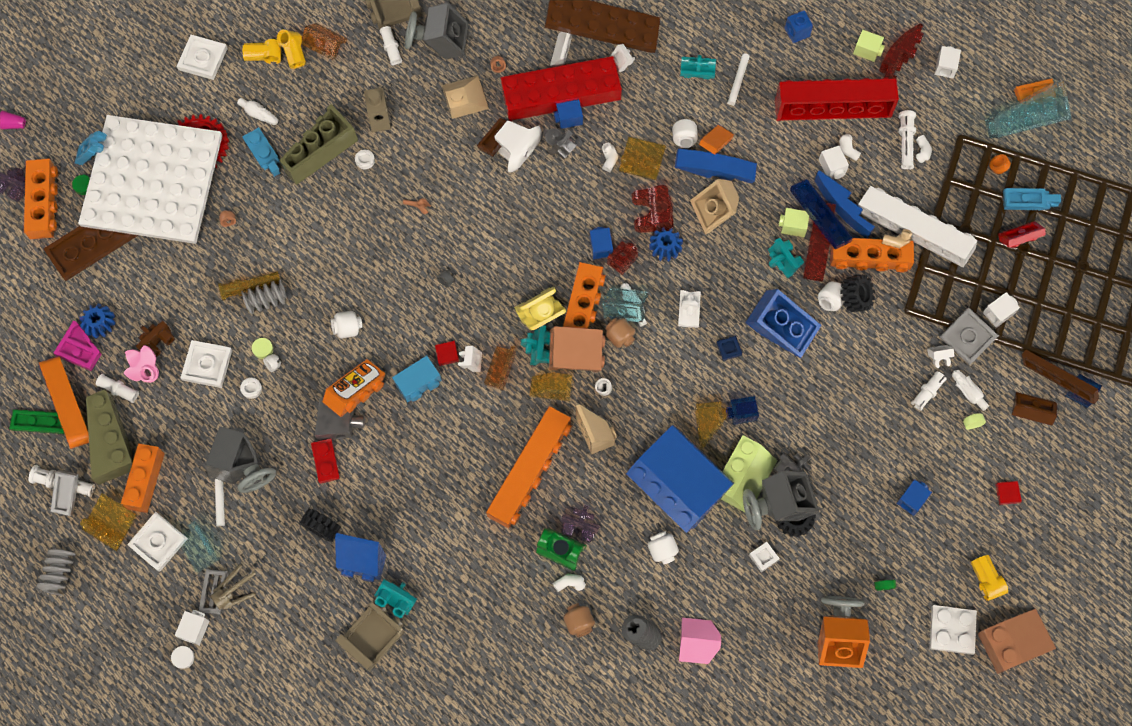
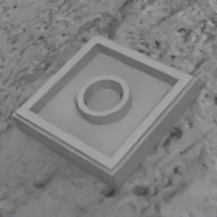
(968, 336)

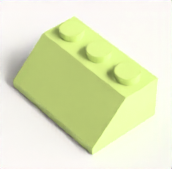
(747, 468)

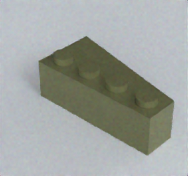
(319, 145)
(108, 442)

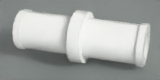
(390, 45)
(117, 388)
(928, 390)

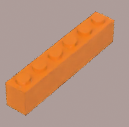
(529, 467)

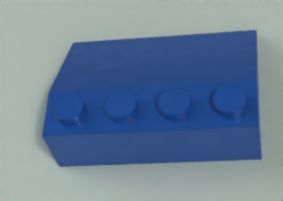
(680, 478)

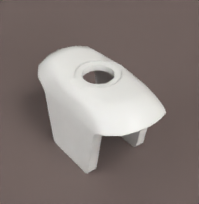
(517, 143)

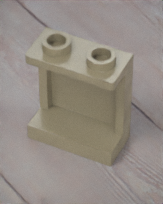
(392, 11)
(371, 636)

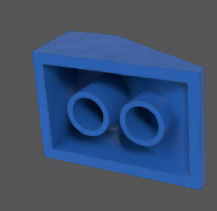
(783, 322)
(359, 557)

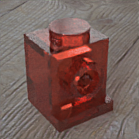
(622, 263)

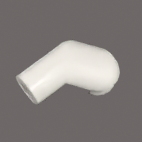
(847, 148)
(925, 151)
(611, 156)
(570, 580)

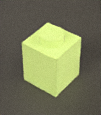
(869, 46)
(794, 222)

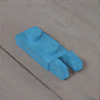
(90, 147)

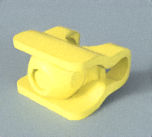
(540, 309)

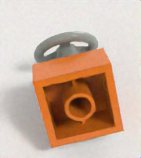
(843, 638)

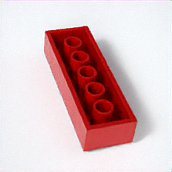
(540, 90)
(836, 99)

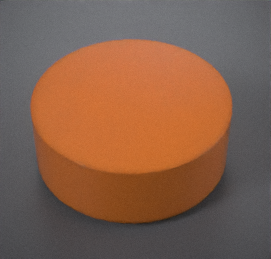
(999, 164)

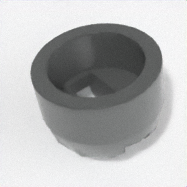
(445, 275)

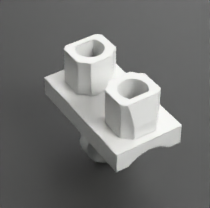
(689, 309)

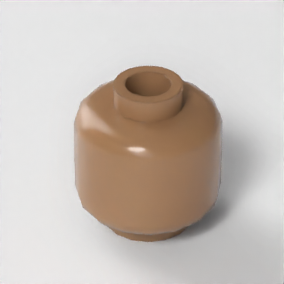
(620, 332)
(579, 620)

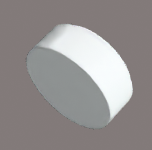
(364, 159)
(251, 388)
(182, 657)

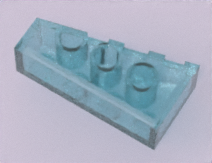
(1037, 110)

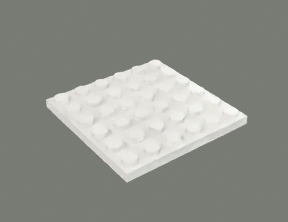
(151, 179)

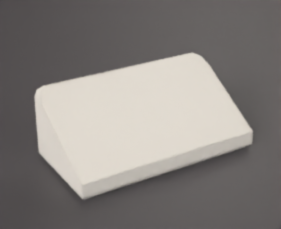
(561, 49)

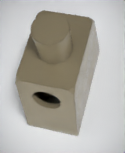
(377, 105)

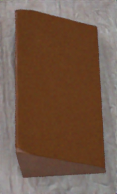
(1034, 409)

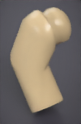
(898, 241)

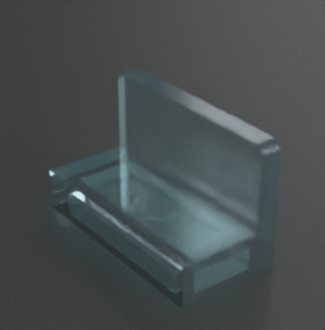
(624, 304)
(198, 548)

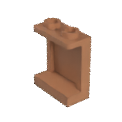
(576, 349)

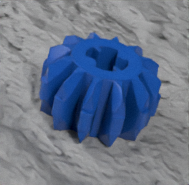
(673, 247)
(99, 312)

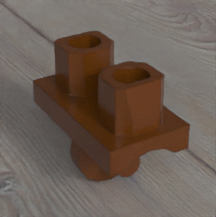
(153, 335)

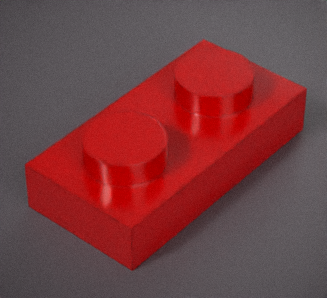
(1022, 234)
(325, 461)

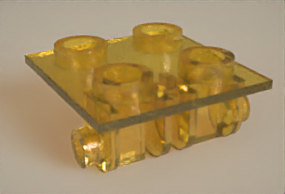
(642, 158)
(108, 522)

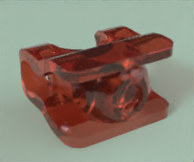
(660, 212)

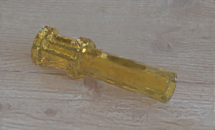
(236, 287)

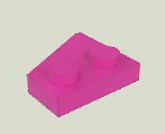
(78, 348)

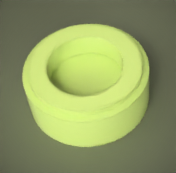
(262, 348)
(974, 421)

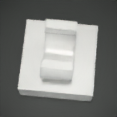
(622, 57)
(941, 352)
(472, 359)

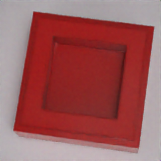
(446, 353)
(1008, 493)

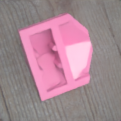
(698, 641)

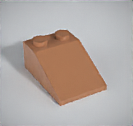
(1016, 641)

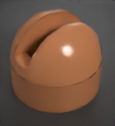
(493, 64)
(224, 215)

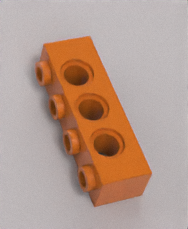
(34, 190)
(862, 247)
(585, 275)

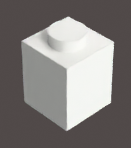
(947, 61)
(833, 162)
(1001, 309)
(192, 627)

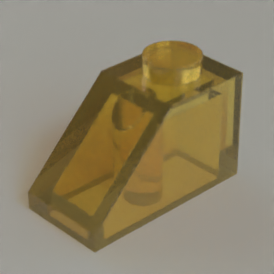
(551, 386)
(709, 421)

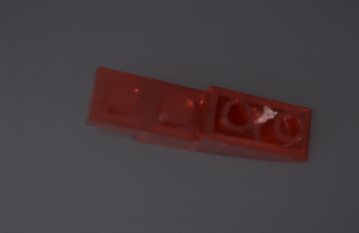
(901, 51)

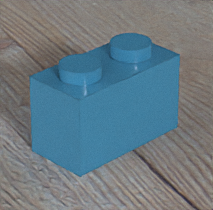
(417, 379)

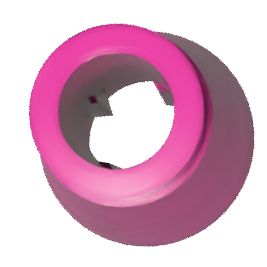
(11, 121)

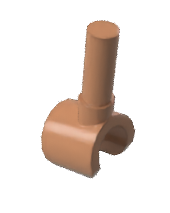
(420, 204)

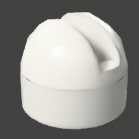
(272, 362)
(599, 386)

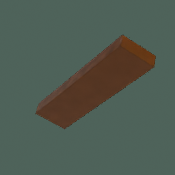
(1060, 377)

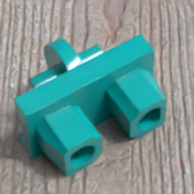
(698, 67)
(783, 259)
(535, 345)
(396, 597)

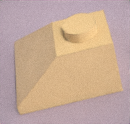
(465, 97)
(715, 204)
(595, 430)

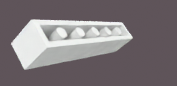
(925, 229)

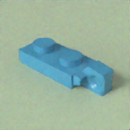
(262, 151)
(1029, 199)

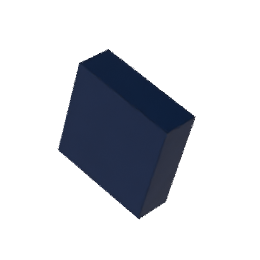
(729, 348)

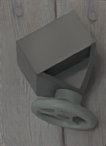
(443, 31)
(233, 459)
(785, 498)

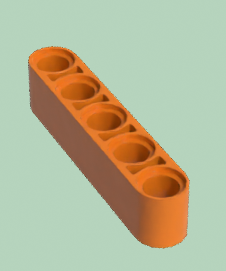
(64, 402)

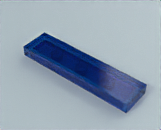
(821, 214)

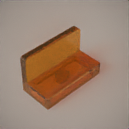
(322, 40)
(500, 367)

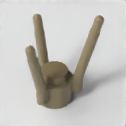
(222, 597)

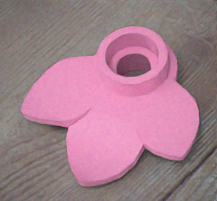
(140, 363)

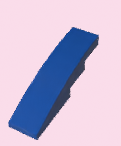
(717, 165)
(846, 209)

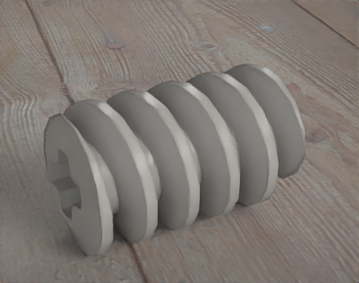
(265, 297)
(55, 571)

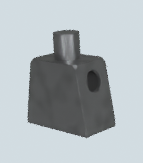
(333, 426)

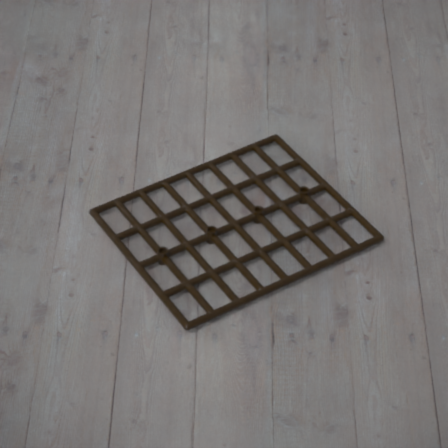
(1023, 250)

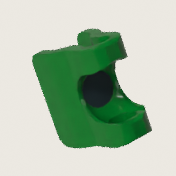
(559, 548)

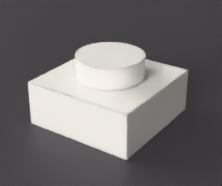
(764, 557)

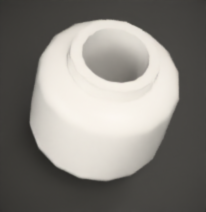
(685, 133)
(830, 296)
(346, 324)
(663, 547)

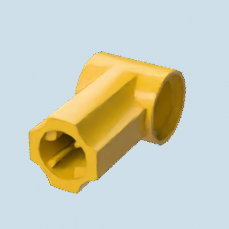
(291, 42)
(267, 51)
(990, 582)

